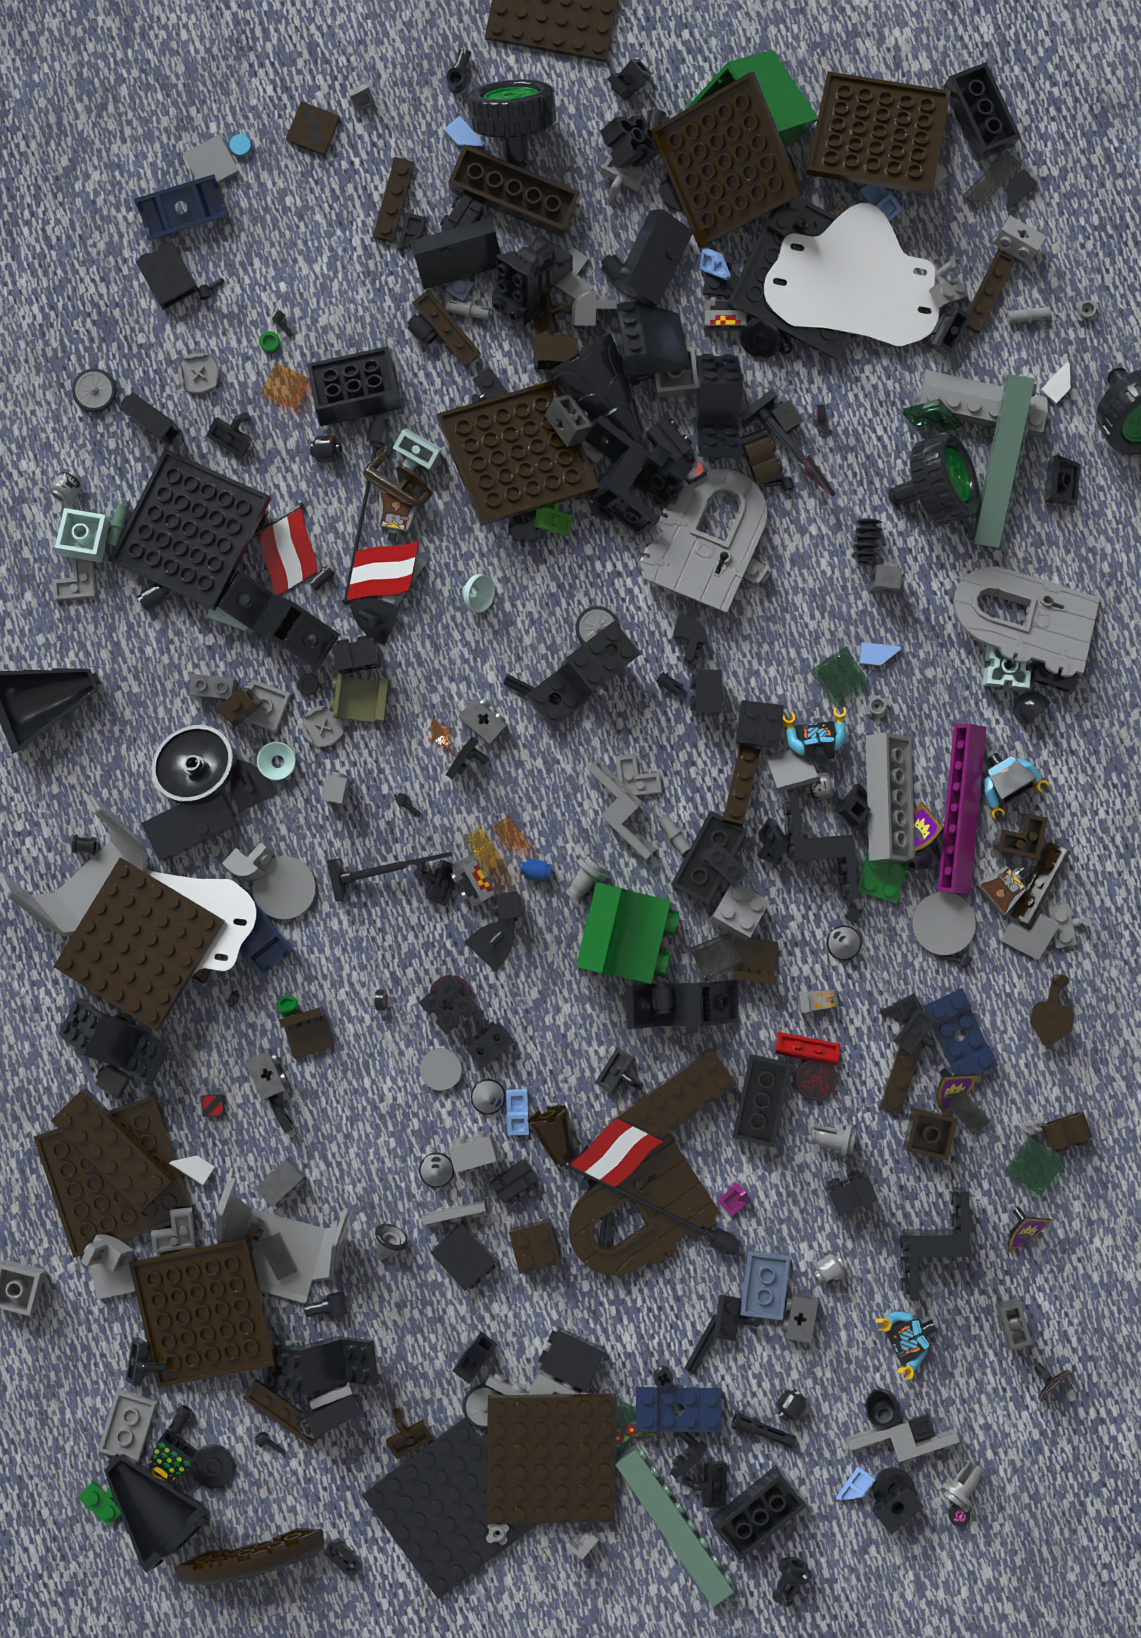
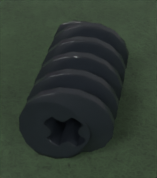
(865, 540)

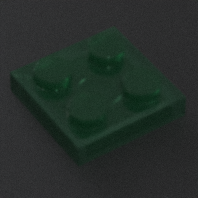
(839, 675)
(1034, 1166)

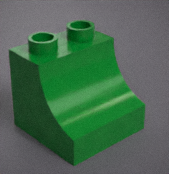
(785, 100)
(626, 934)

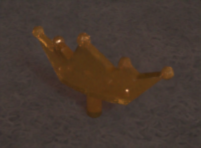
(439, 733)

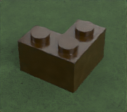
(1027, 841)

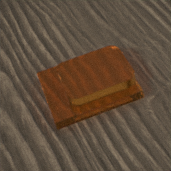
(285, 385)

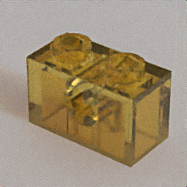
(483, 849)

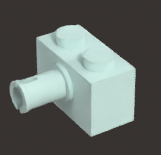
(417, 450)

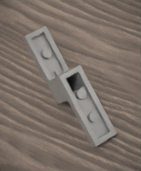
(621, 809)
(543, 1384)
(902, 1441)

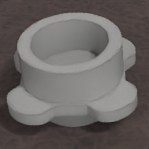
(1081, 306)
(882, 703)
(1031, 1125)
(501, 1538)

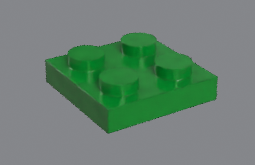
(881, 879)

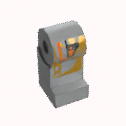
(817, 1000)

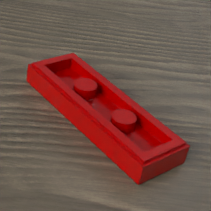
(807, 1048)

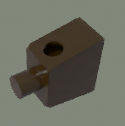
(239, 706)

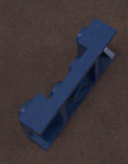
(202, 201)
(267, 945)
(964, 1056)
(700, 1406)

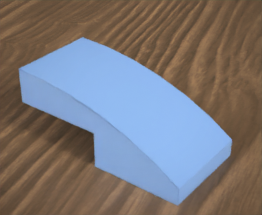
(880, 198)
(517, 1112)

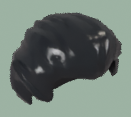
(882, 1408)

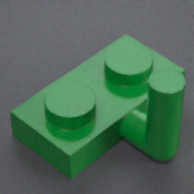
(100, 1502)

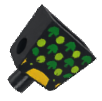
(171, 1456)

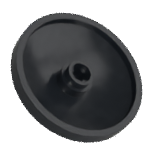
(193, 764)

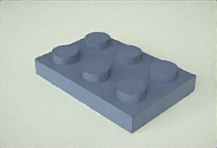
(765, 1285)

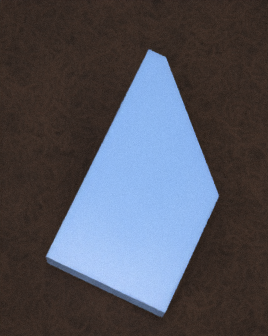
(462, 134)
(714, 263)
(876, 653)
(857, 1485)

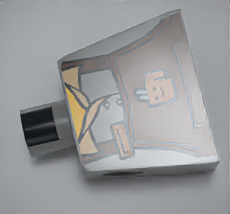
(395, 516)
(1003, 887)

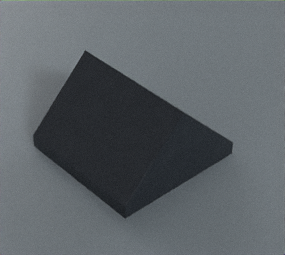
(1062, 481)

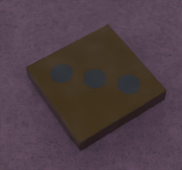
(312, 128)

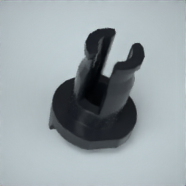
(794, 1573)

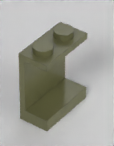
(359, 699)

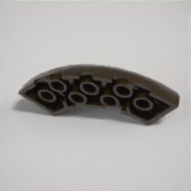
(251, 1559)

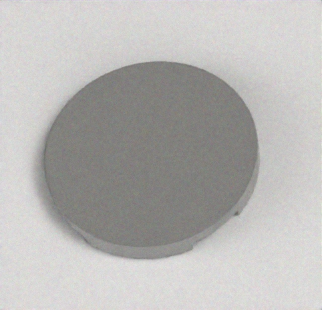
(285, 888)
(943, 923)

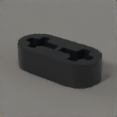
(340, 1560)

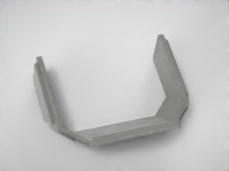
(69, 904)
(312, 1248)

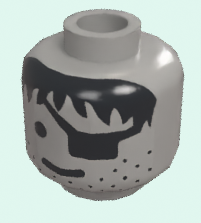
(66, 487)
(823, 788)
(830, 1269)

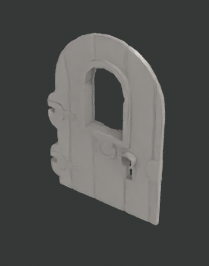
(688, 558)
(1049, 633)

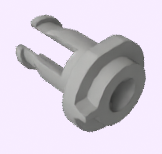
(588, 874)
(834, 1138)
(963, 1485)

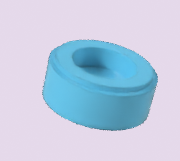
(240, 145)

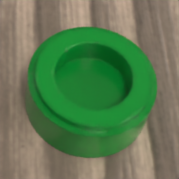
(269, 342)
(287, 1006)

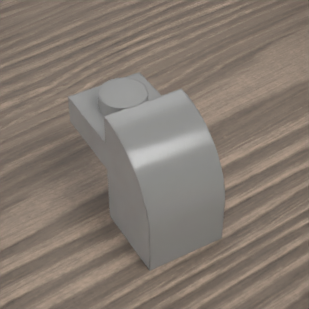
(585, 307)
(249, 866)
(107, 1251)

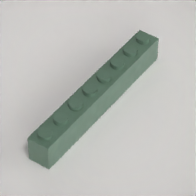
(1003, 460)
(674, 1526)

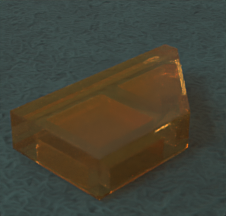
(510, 833)

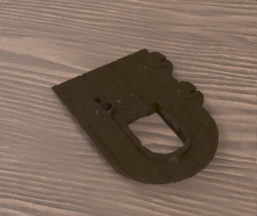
(673, 1190)

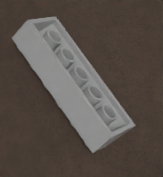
(977, 401)
(890, 798)

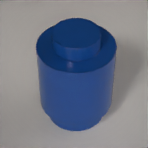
(536, 870)

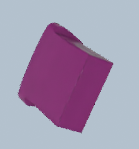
(734, 1199)

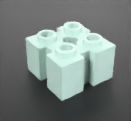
(997, 674)

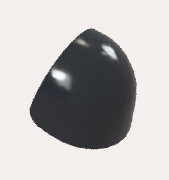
(1029, 706)

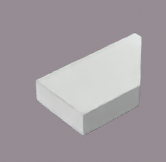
(1058, 384)
(194, 1167)

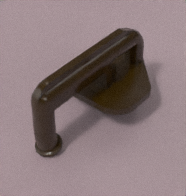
(407, 478)
(1048, 1018)

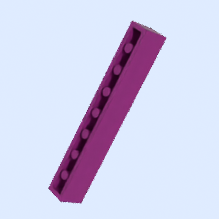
(962, 808)

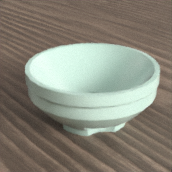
(483, 593)
(265, 758)

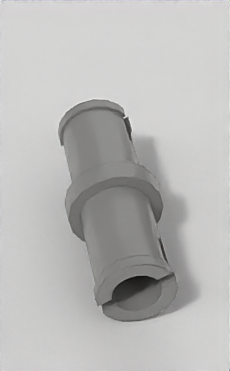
(468, 310)
(1028, 315)
(674, 833)

